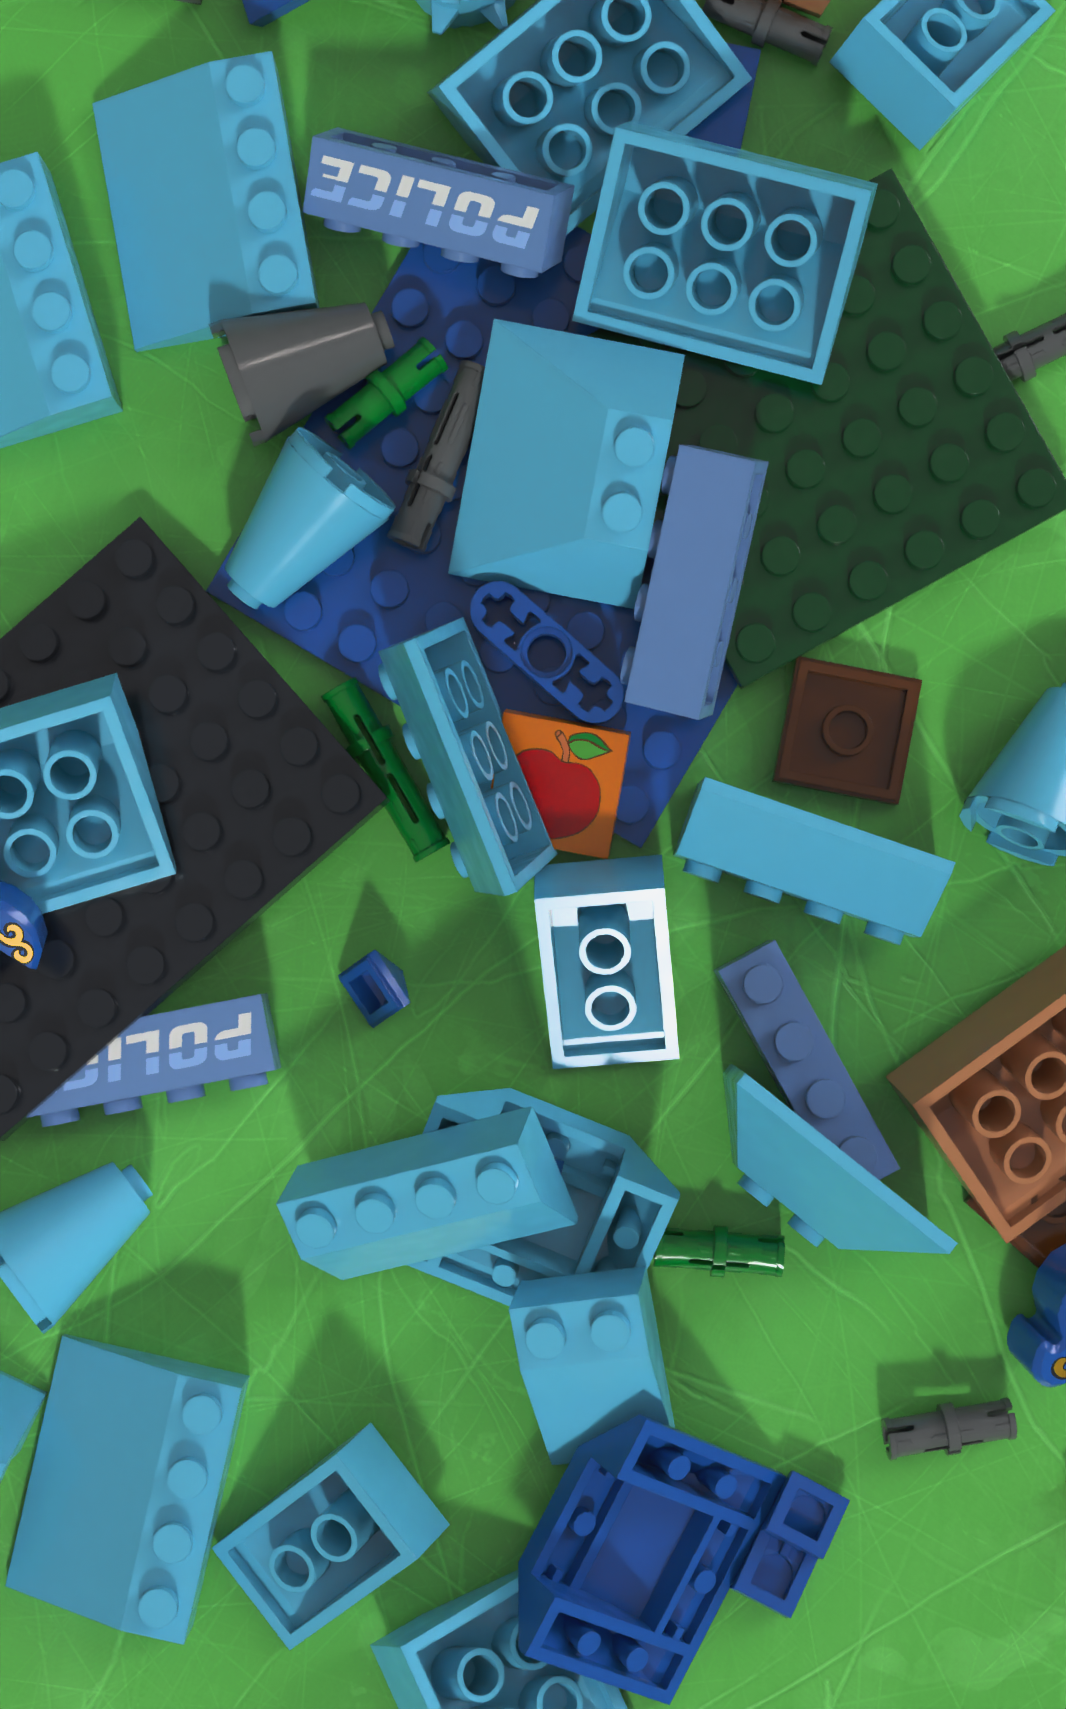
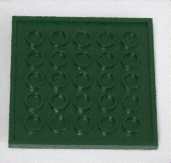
(882, 471)

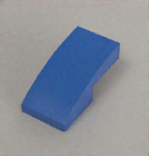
(790, 1544)

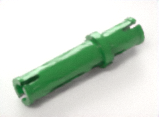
(348, 702)

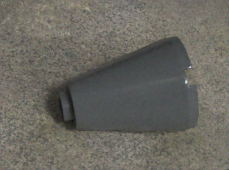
(299, 360)

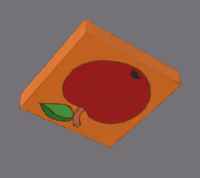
(573, 777)

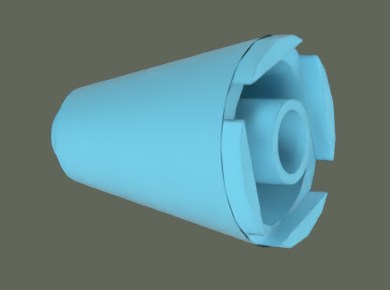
(303, 521)
(1025, 787)
(67, 1236)

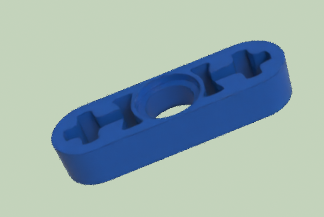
(520, 610)

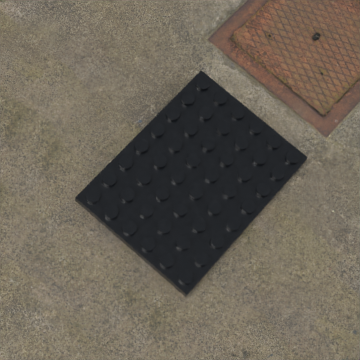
(241, 781)

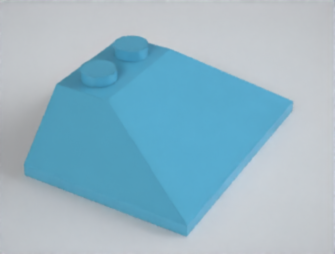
(566, 463)
(817, 1179)
(612, 1184)

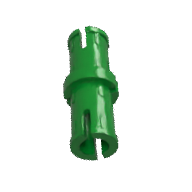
(386, 393)
(721, 1251)

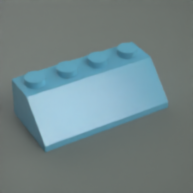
(812, 860)
(426, 1196)

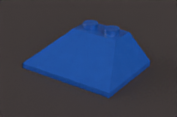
(639, 1554)

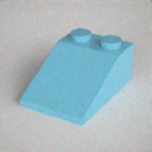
(933, 56)
(606, 961)
(589, 1355)
(331, 1537)

